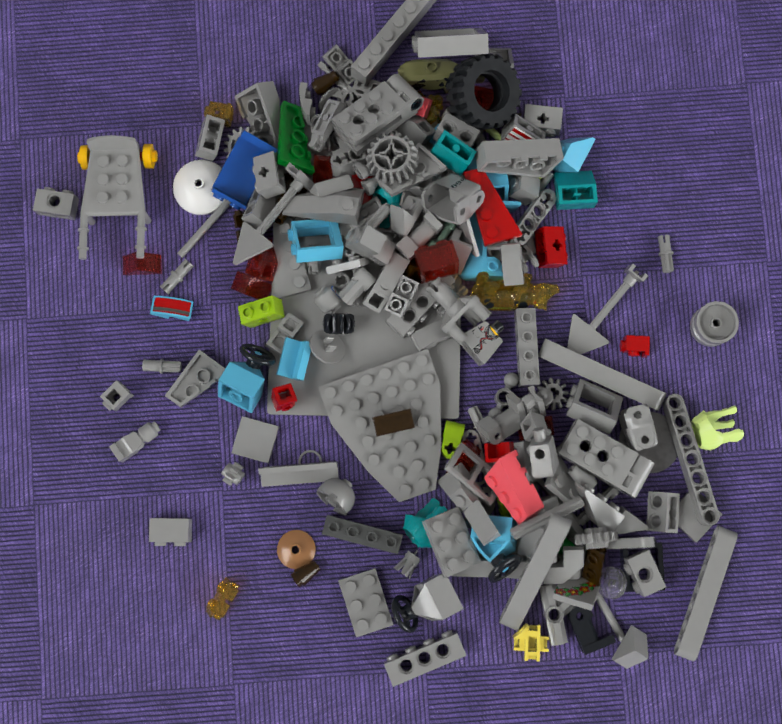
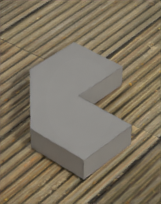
(572, 562)

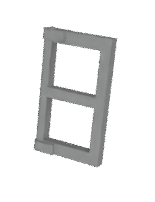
(469, 483)

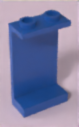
(236, 177)

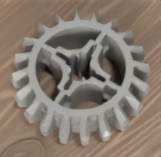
(377, 155)

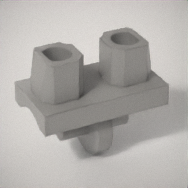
(537, 402)

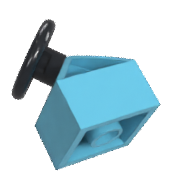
(243, 381)
(499, 548)

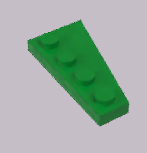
(292, 139)

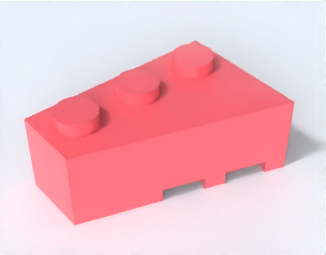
(513, 489)

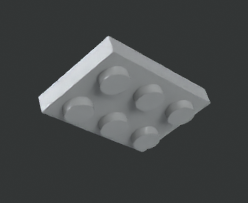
(451, 542)
(365, 602)

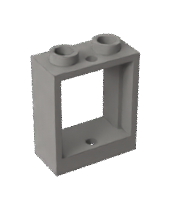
(594, 417)

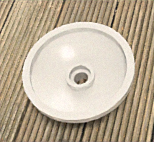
(193, 198)

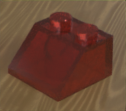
(436, 261)

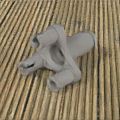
(455, 307)

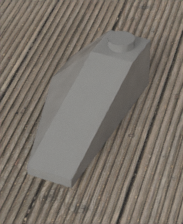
(337, 207)

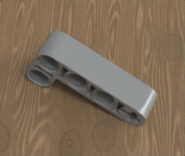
(343, 161)

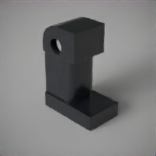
(586, 633)

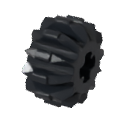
(338, 323)

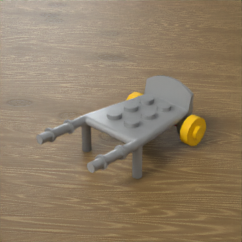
(114, 184)

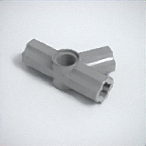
(555, 626)

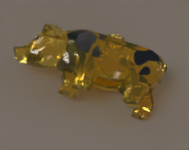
(509, 298)

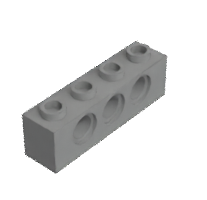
(405, 327)
(526, 347)
(399, 675)

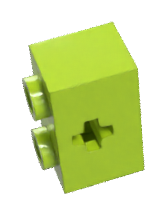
(261, 311)

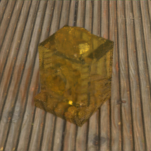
(226, 111)

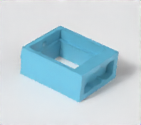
(312, 228)

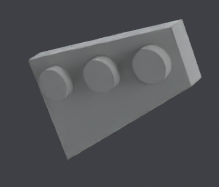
(427, 168)
(195, 379)

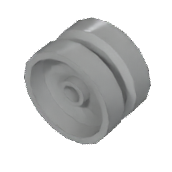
(714, 324)

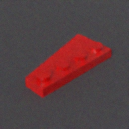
(492, 216)

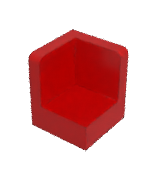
(494, 452)

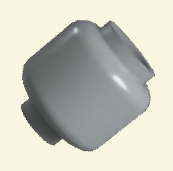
(327, 299)

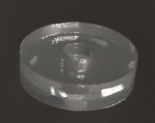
(618, 580)

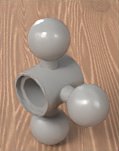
(510, 380)

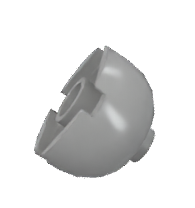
(337, 494)

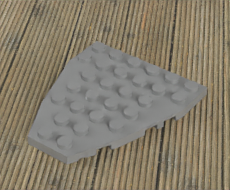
(403, 460)

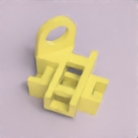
(530, 641)

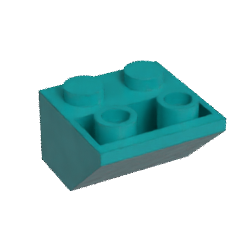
(575, 190)

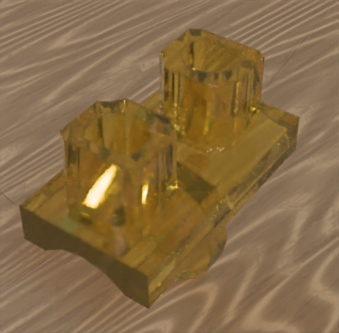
(434, 113)

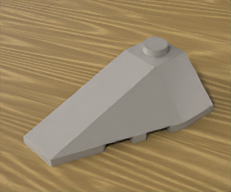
(262, 110)

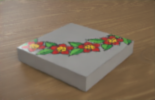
(577, 593)

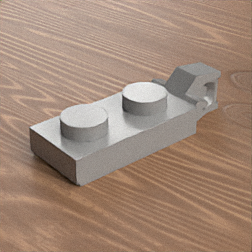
(324, 124)

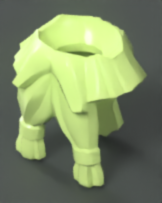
(707, 423)

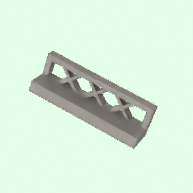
(298, 473)

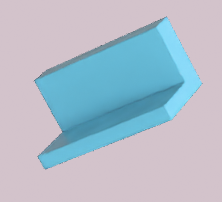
(294, 359)

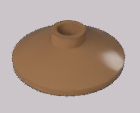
(303, 542)

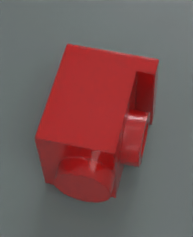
(635, 345)
(285, 400)

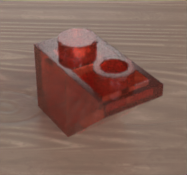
(263, 265)

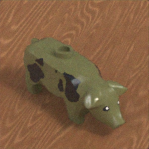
(429, 73)

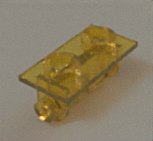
(224, 591)

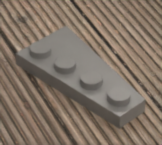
(290, 276)

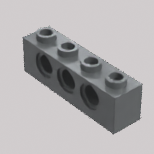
(362, 534)

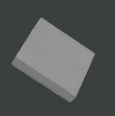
(255, 439)
(688, 521)

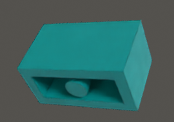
(453, 152)

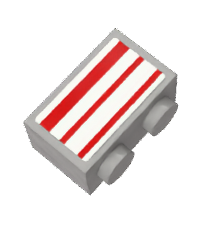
(521, 129)

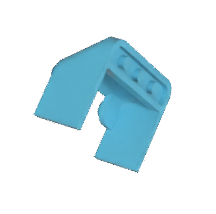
(483, 263)

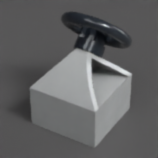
(431, 600)

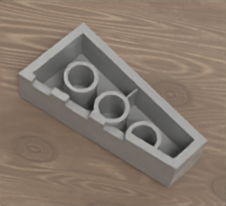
(519, 157)

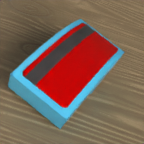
(171, 307)

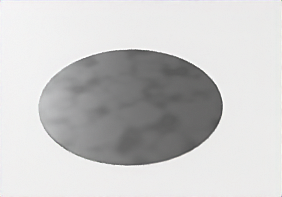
(664, 453)

